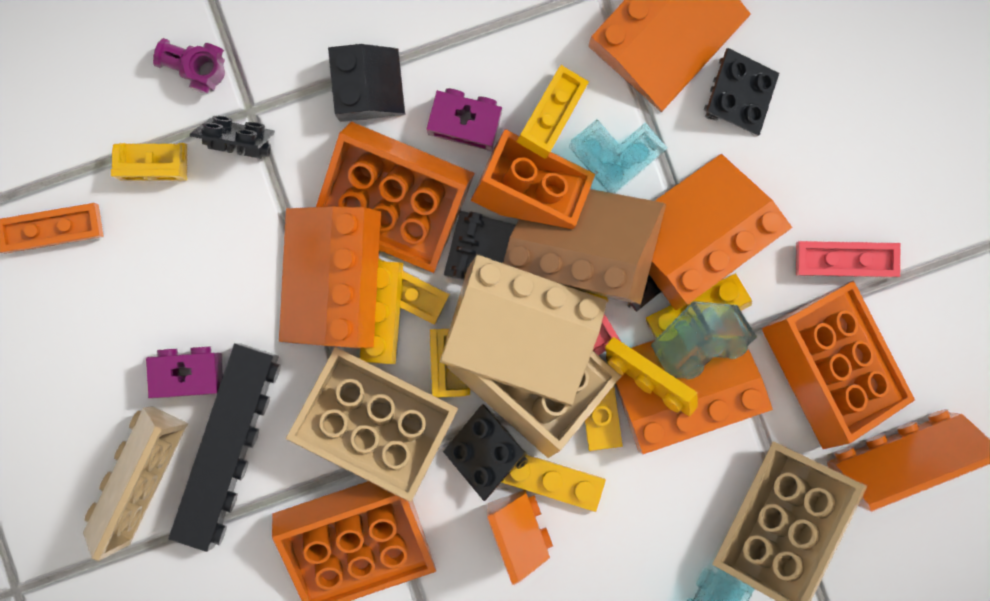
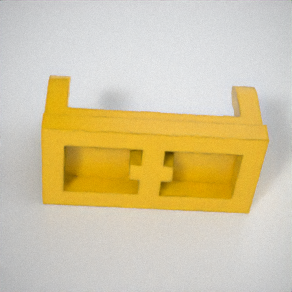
(149, 162)
(443, 380)

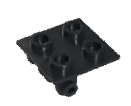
(741, 92)
(222, 135)
(474, 237)
(485, 452)

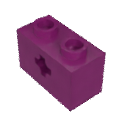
(477, 132)
(165, 378)

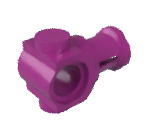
(190, 62)

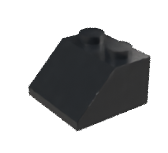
(366, 82)

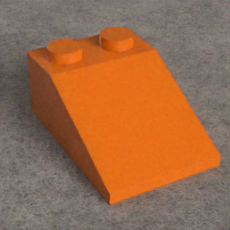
(530, 187)
(518, 534)

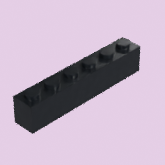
(224, 447)

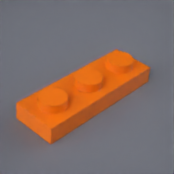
(50, 228)

